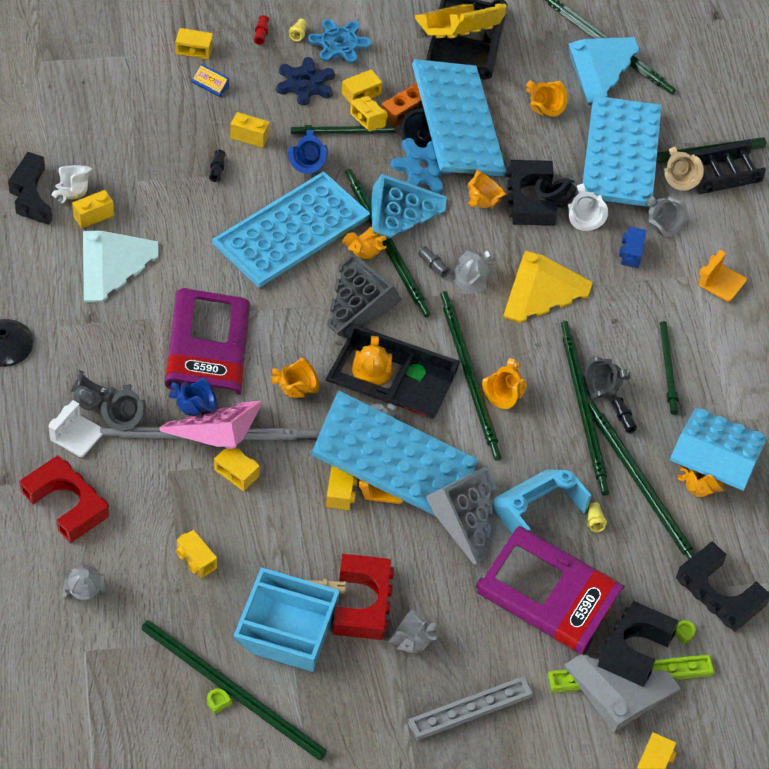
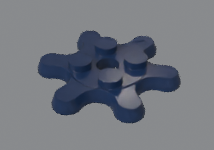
(302, 88)

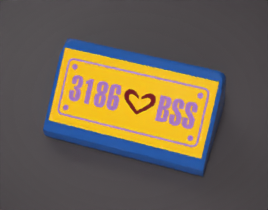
(211, 80)

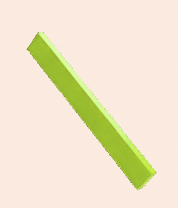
(678, 668)

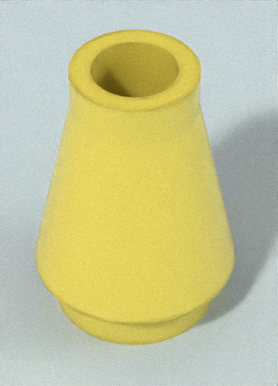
(297, 31)
(596, 518)

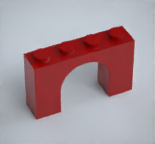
(58, 475)
(369, 621)

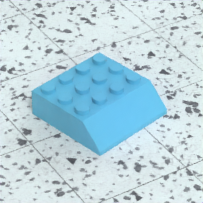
(719, 448)
(287, 619)

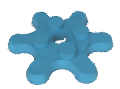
(343, 34)
(417, 174)

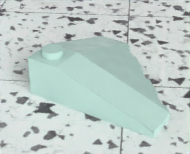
(111, 260)

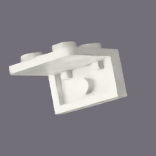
(74, 431)

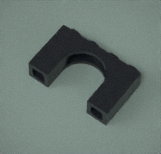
(524, 209)
(732, 610)
(636, 622)

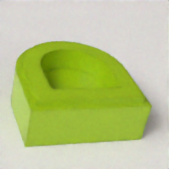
(685, 631)
(218, 700)

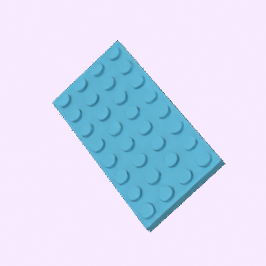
(458, 118)
(622, 150)
(290, 229)
(388, 452)

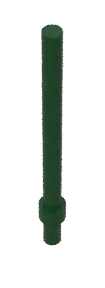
(339, 129)
(672, 395)

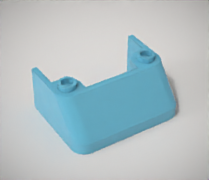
(515, 501)

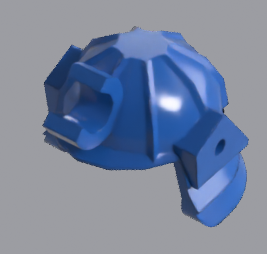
(308, 154)
(195, 397)

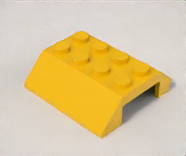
(460, 20)

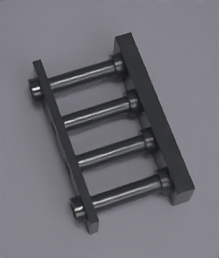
(728, 153)

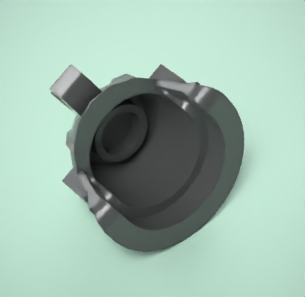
(603, 377)
(90, 394)
(124, 410)

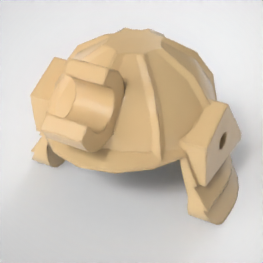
(683, 170)

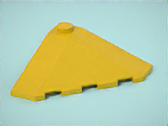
(541, 286)

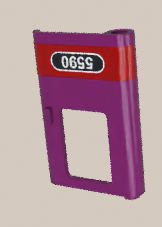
(199, 358)
(573, 606)

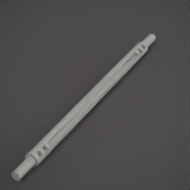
(252, 434)

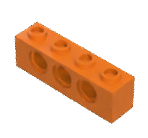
(402, 104)

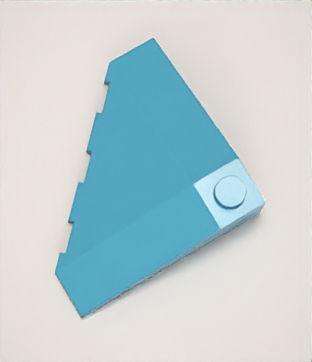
(601, 62)
(402, 205)

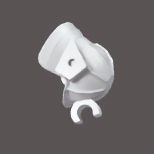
(72, 182)
(587, 210)

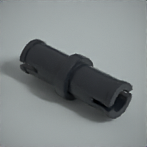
(217, 165)
(624, 415)

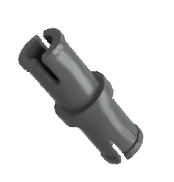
(434, 261)

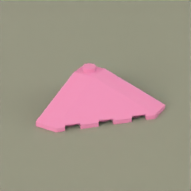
(216, 428)

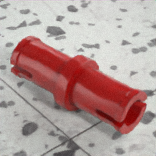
(261, 30)

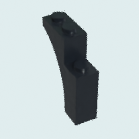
(24, 185)

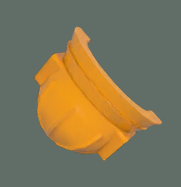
(548, 97)
(484, 191)
(366, 245)
(373, 363)
(296, 379)
(505, 386)
(700, 484)

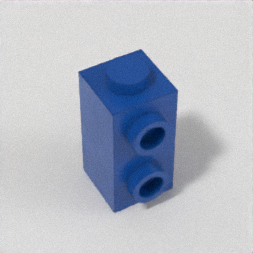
(633, 248)

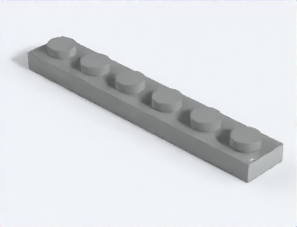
(470, 708)

